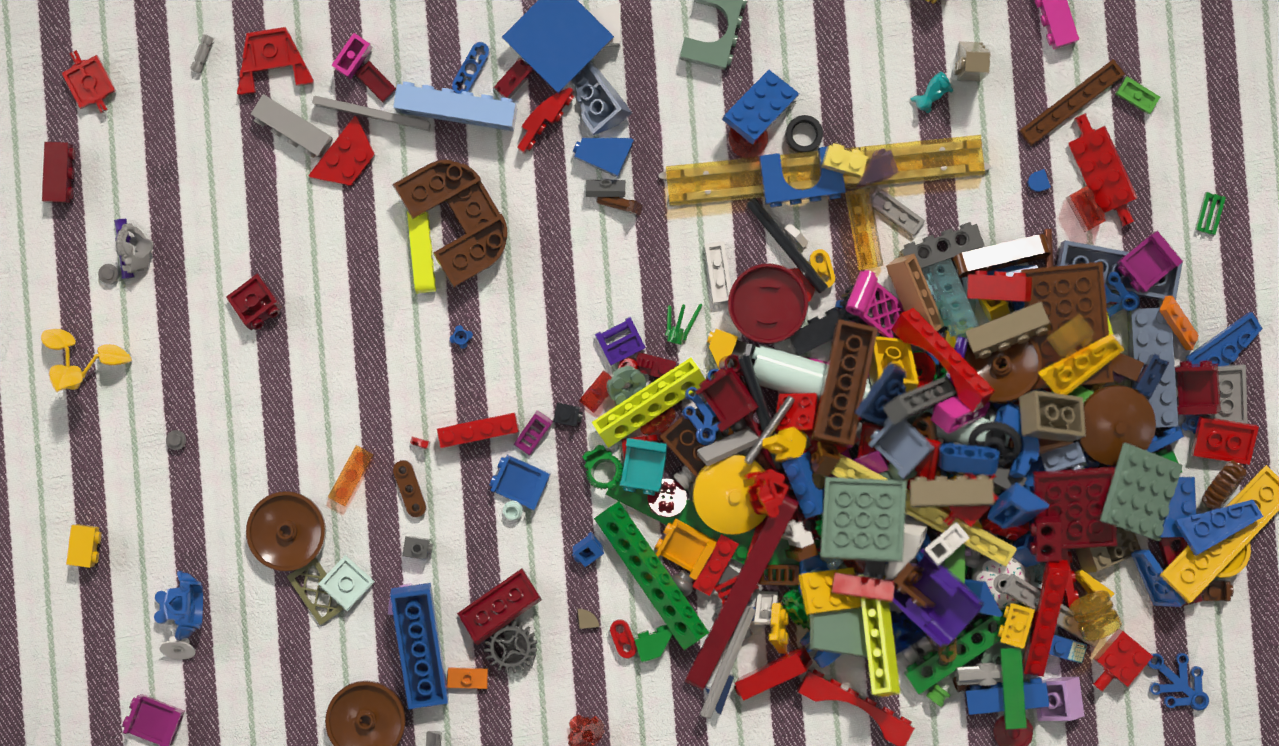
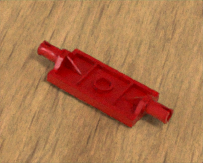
(1103, 169)

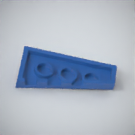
(1228, 343)

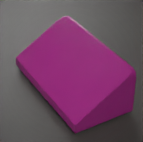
(874, 461)

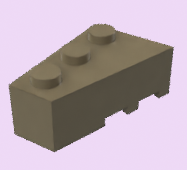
(972, 61)

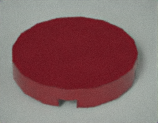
(1012, 737)

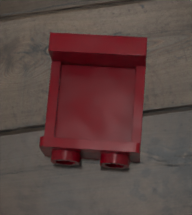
(1198, 388)
(727, 397)

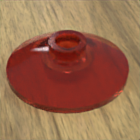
(659, 423)

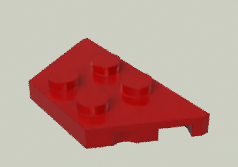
(345, 157)

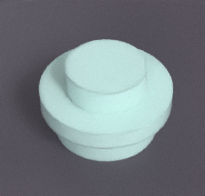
(512, 510)

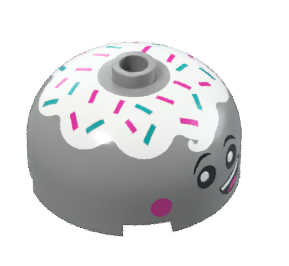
(994, 573)

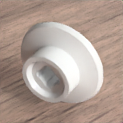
(177, 649)

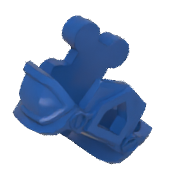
(182, 605)

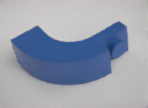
(1029, 445)

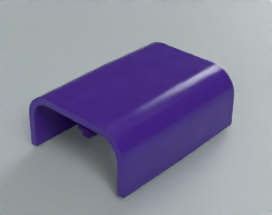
(953, 599)

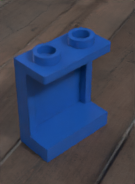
(519, 481)

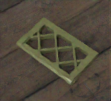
(301, 591)

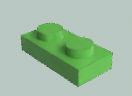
(1137, 95)

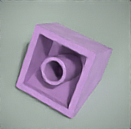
(1064, 700)

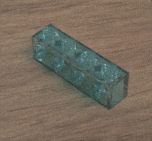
(952, 298)

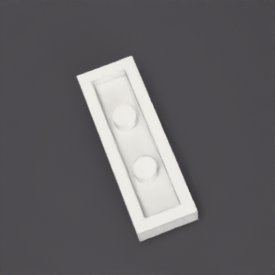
(718, 271)

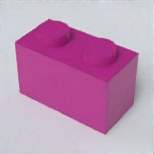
(352, 56)

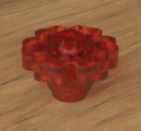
(585, 731)

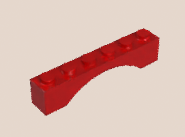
(970, 386)
(1050, 602)
(820, 689)

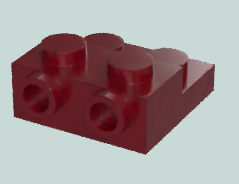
(254, 302)

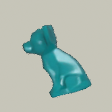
(935, 90)

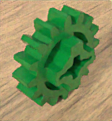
(796, 609)

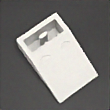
(913, 538)

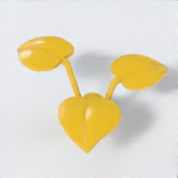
(72, 376)

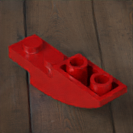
(548, 111)

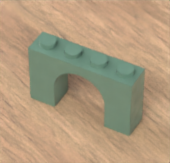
(715, 53)

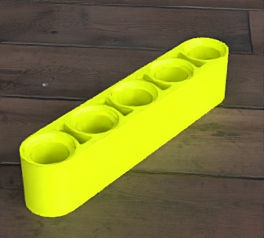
(421, 253)

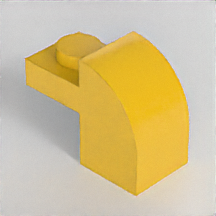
(787, 444)

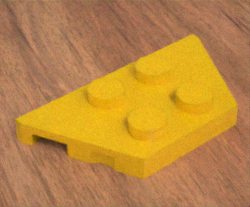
(779, 620)

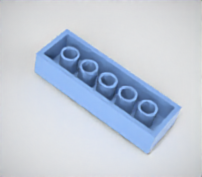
(455, 107)

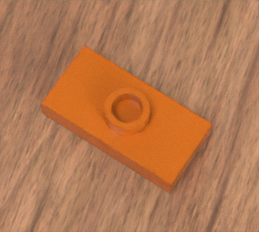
(467, 678)

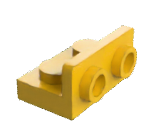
(1016, 625)

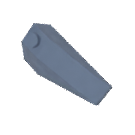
(599, 101)

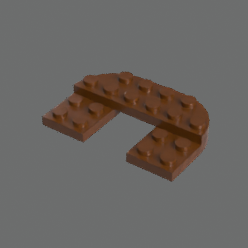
(472, 207)

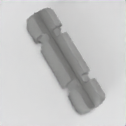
(201, 53)

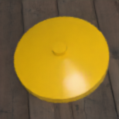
(723, 497)

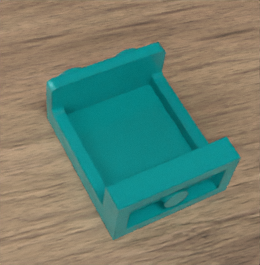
(643, 466)

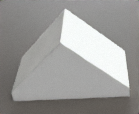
(764, 607)

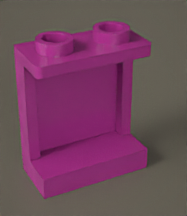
(1149, 262)
(153, 720)

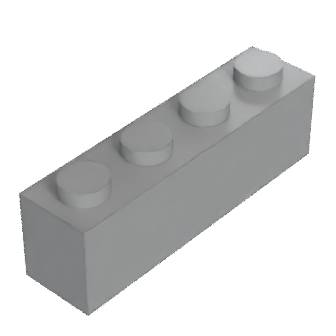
(292, 126)

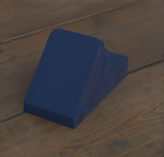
(721, 702)

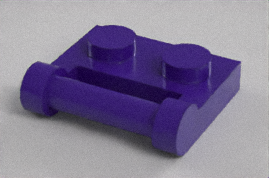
(623, 347)

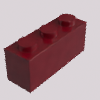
(58, 172)

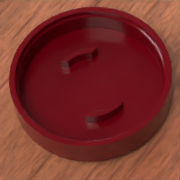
(768, 303)

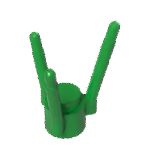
(676, 334)

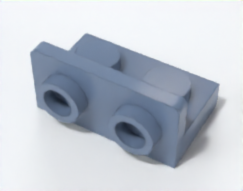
(1064, 458)

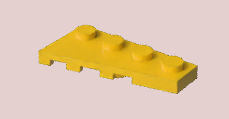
(1077, 368)

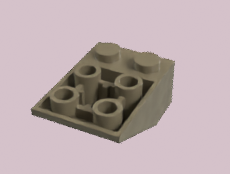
(1099, 558)

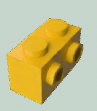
(83, 545)

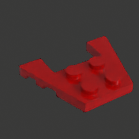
(270, 51)

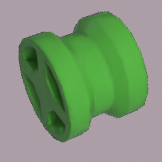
(938, 695)

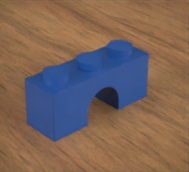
(800, 477)

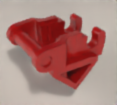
(766, 492)

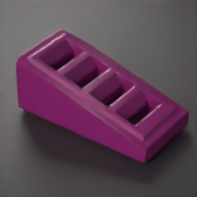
(543, 419)

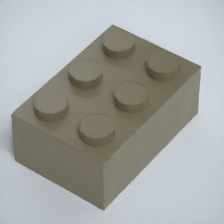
(1052, 416)

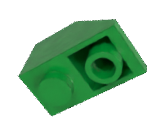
(652, 644)

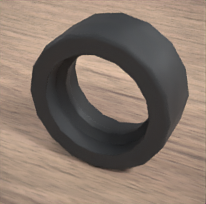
(804, 119)

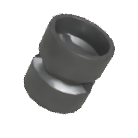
(919, 648)

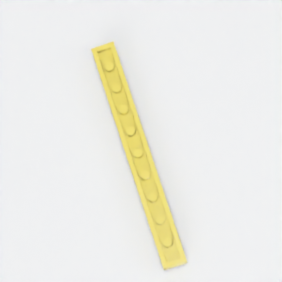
(933, 516)

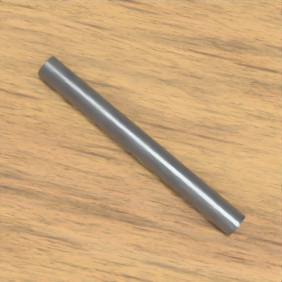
(769, 429)

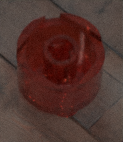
(743, 150)

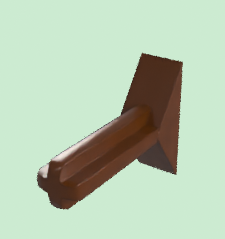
(630, 206)

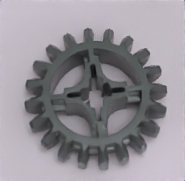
(519, 650)

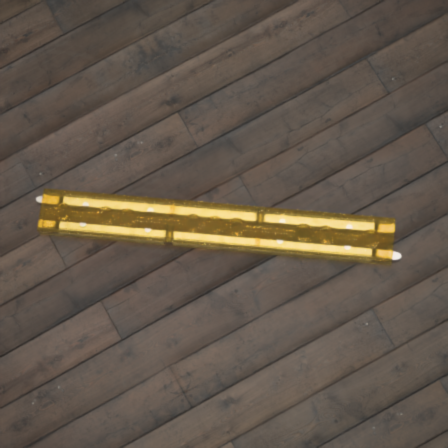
(742, 177)

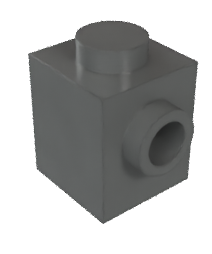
(417, 547)

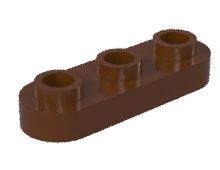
(416, 495)

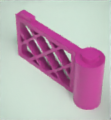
(864, 297)

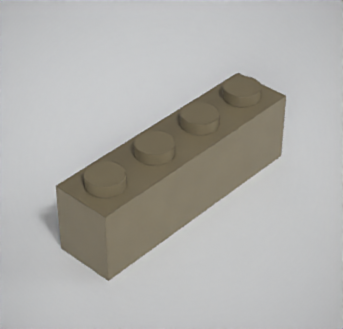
(1008, 330)
(952, 492)

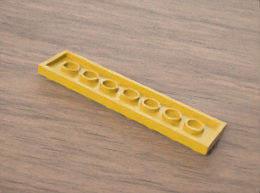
(1192, 573)

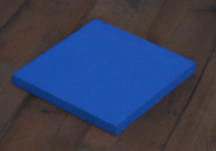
(557, 39)

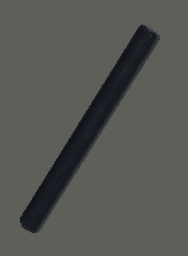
(787, 245)
(756, 393)

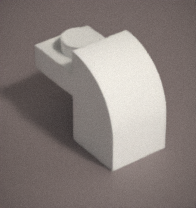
(947, 543)

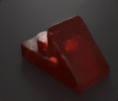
(596, 392)

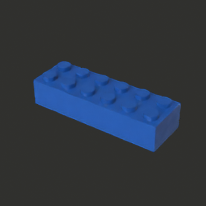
(419, 645)

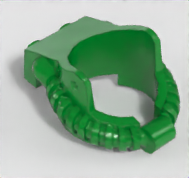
(594, 458)

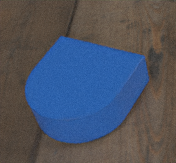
(1038, 181)

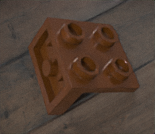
(912, 574)

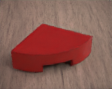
(420, 442)

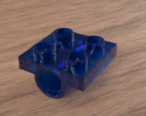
(904, 631)

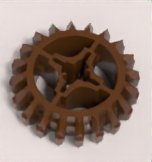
(1224, 485)

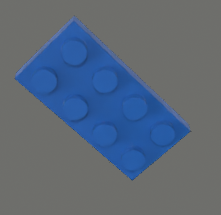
(760, 106)

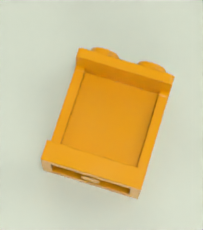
(685, 547)

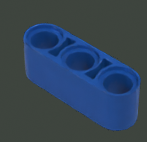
(968, 459)

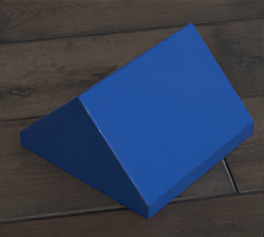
(982, 590)

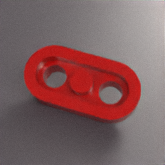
(623, 638)

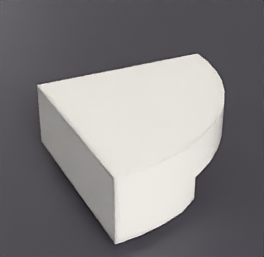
(796, 235)

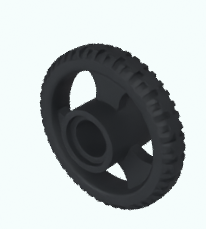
(996, 438)

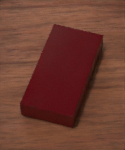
(376, 81)

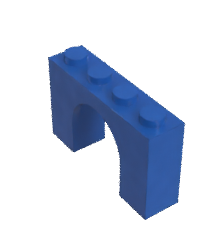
(779, 191)

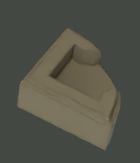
(587, 619)

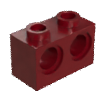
(1052, 538)

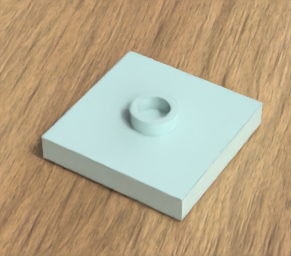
(346, 583)

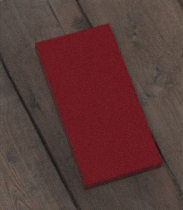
(499, 606)

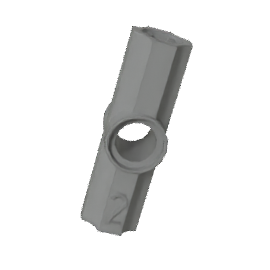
(981, 674)

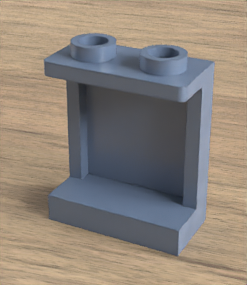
(901, 446)

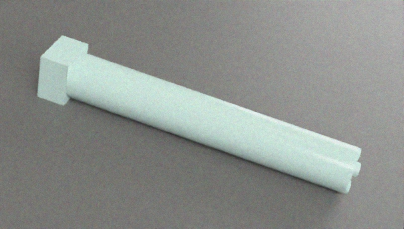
(801, 375)

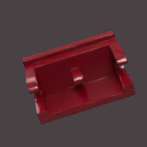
(513, 79)

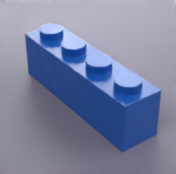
(990, 698)

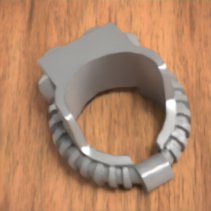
(125, 250)

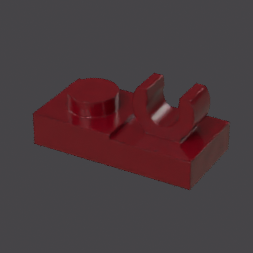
(654, 365)

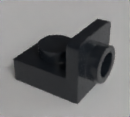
(567, 414)

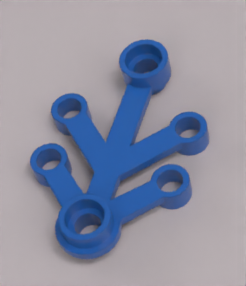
(1120, 298)
(706, 411)
(1180, 683)

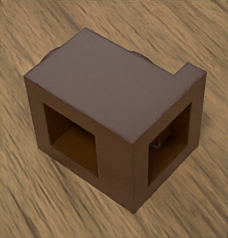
(824, 459)

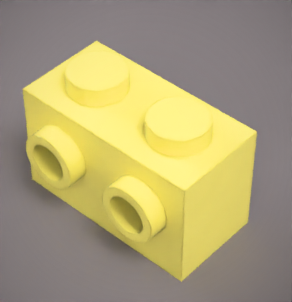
(844, 161)

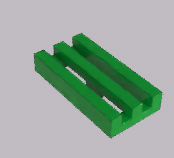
(1215, 197)

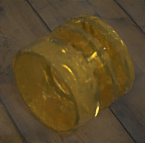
(1095, 615)

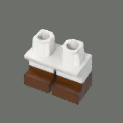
(800, 542)

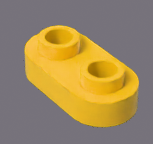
(823, 268)

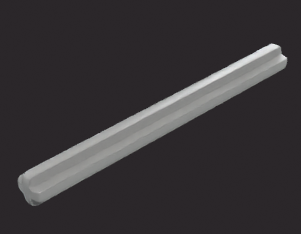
(727, 662)

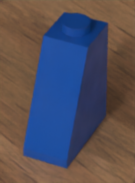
(604, 153)

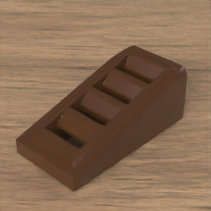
(795, 572)

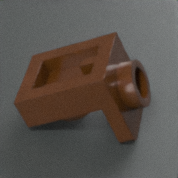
(1218, 591)

